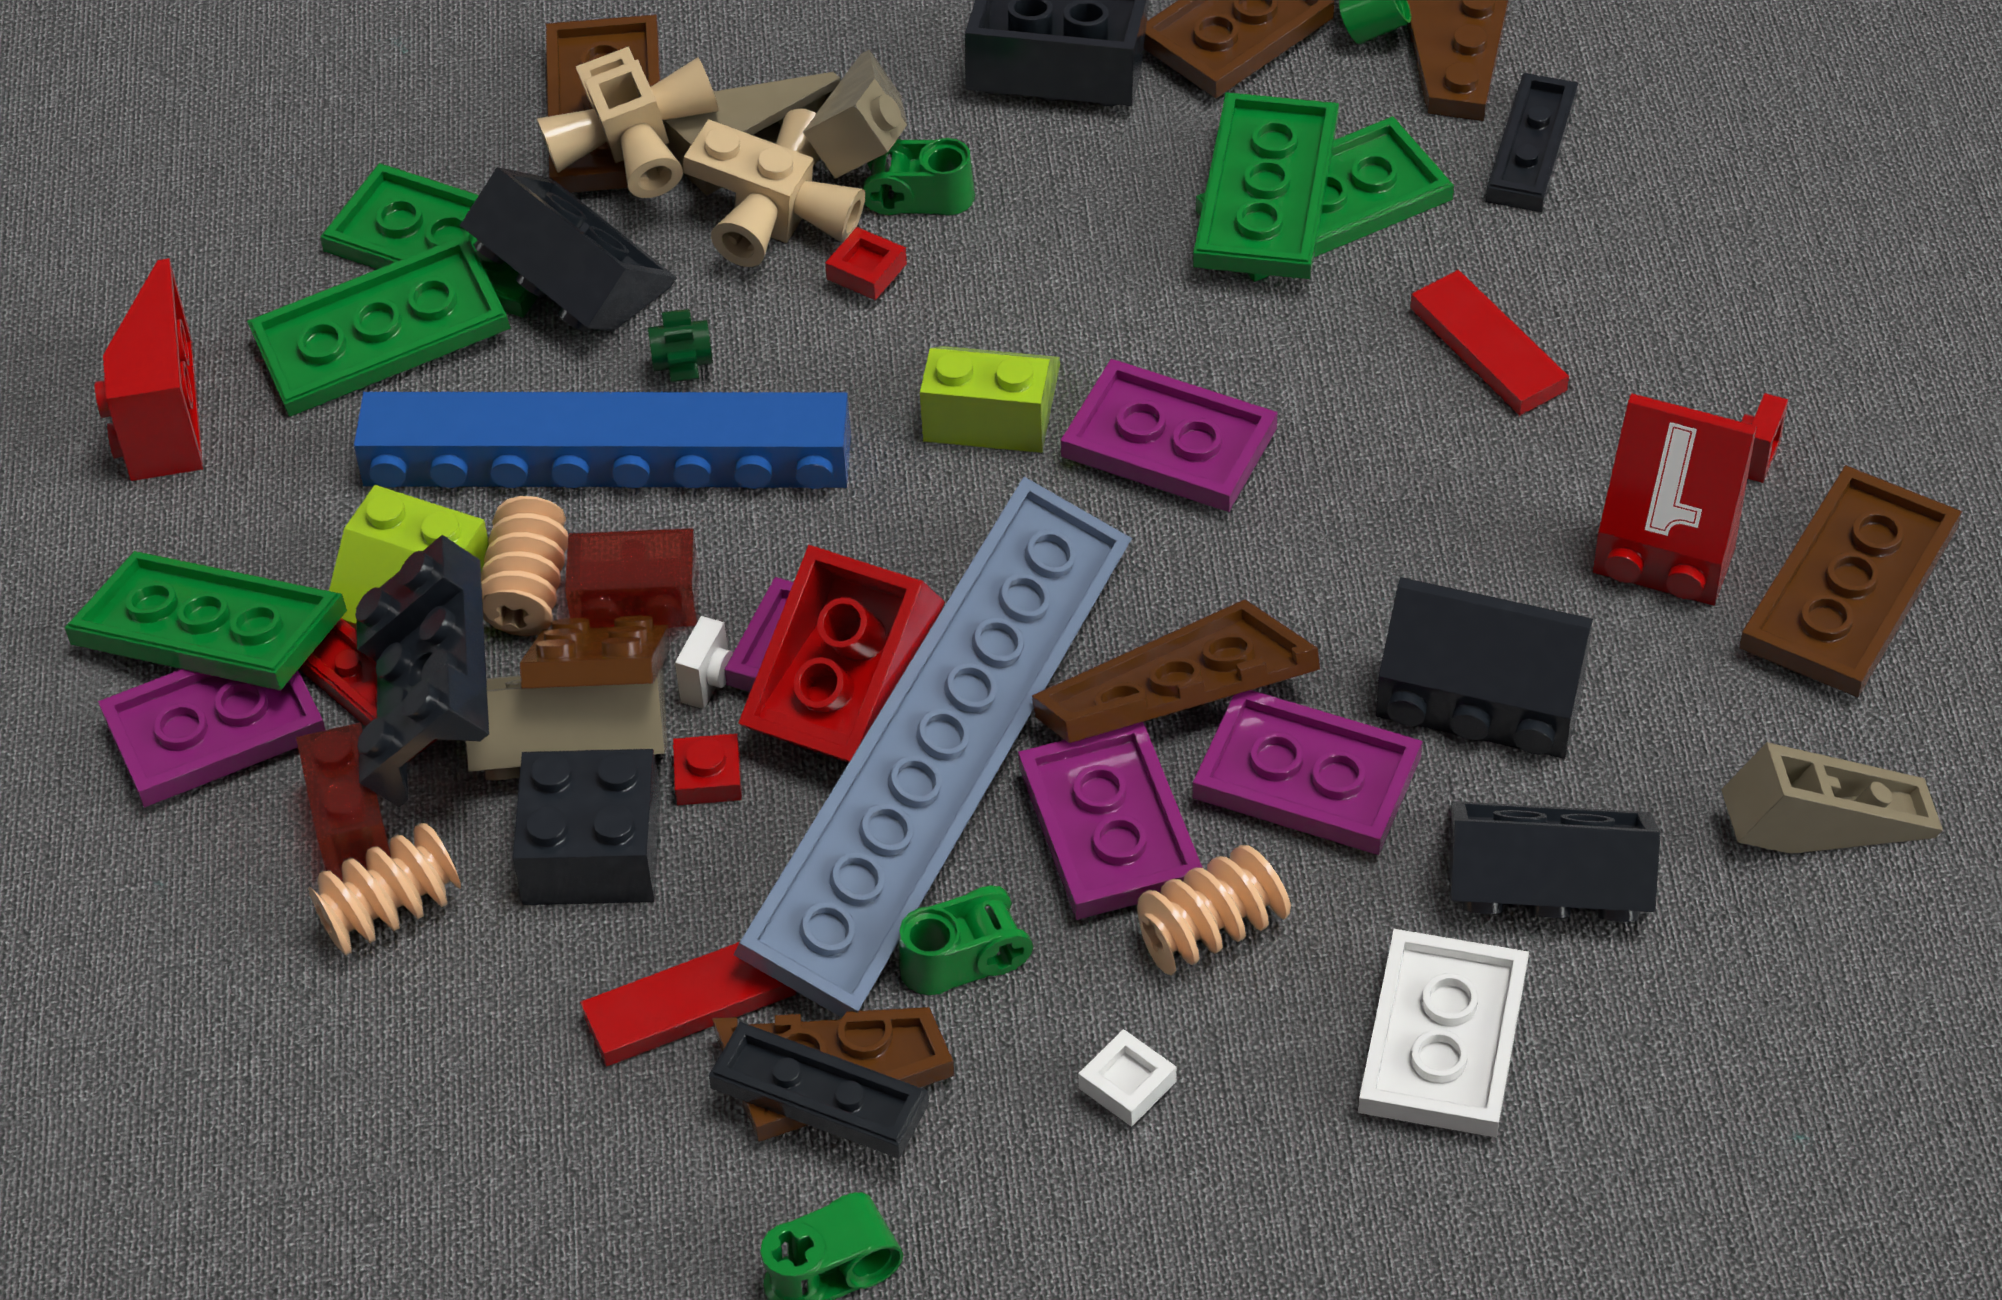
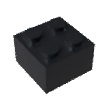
(587, 827)

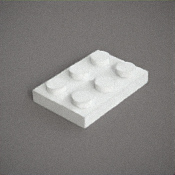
(1444, 1033)

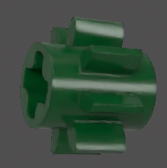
(680, 345)

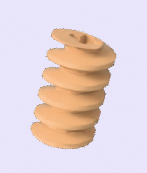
(523, 565)
(384, 886)
(1208, 903)

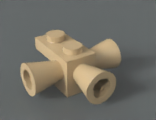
(630, 119)
(770, 187)

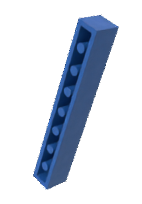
(604, 439)

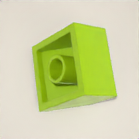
(987, 398)
(387, 532)

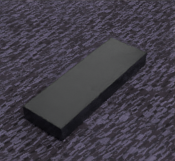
(1532, 142)
(819, 1089)

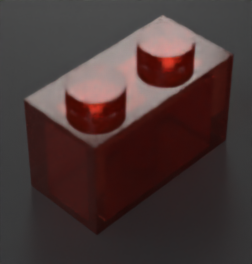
(633, 576)
(343, 810)

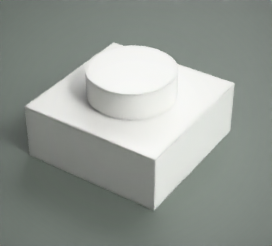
(703, 662)
(1127, 1077)

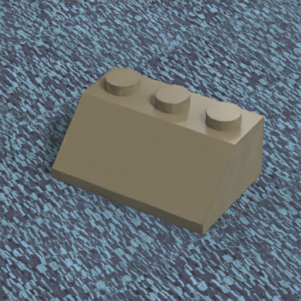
(566, 721)

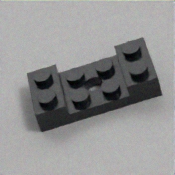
(429, 662)

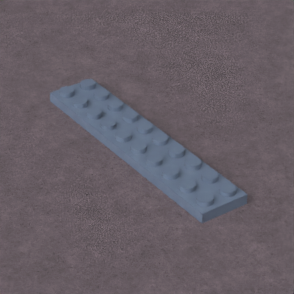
(932, 751)

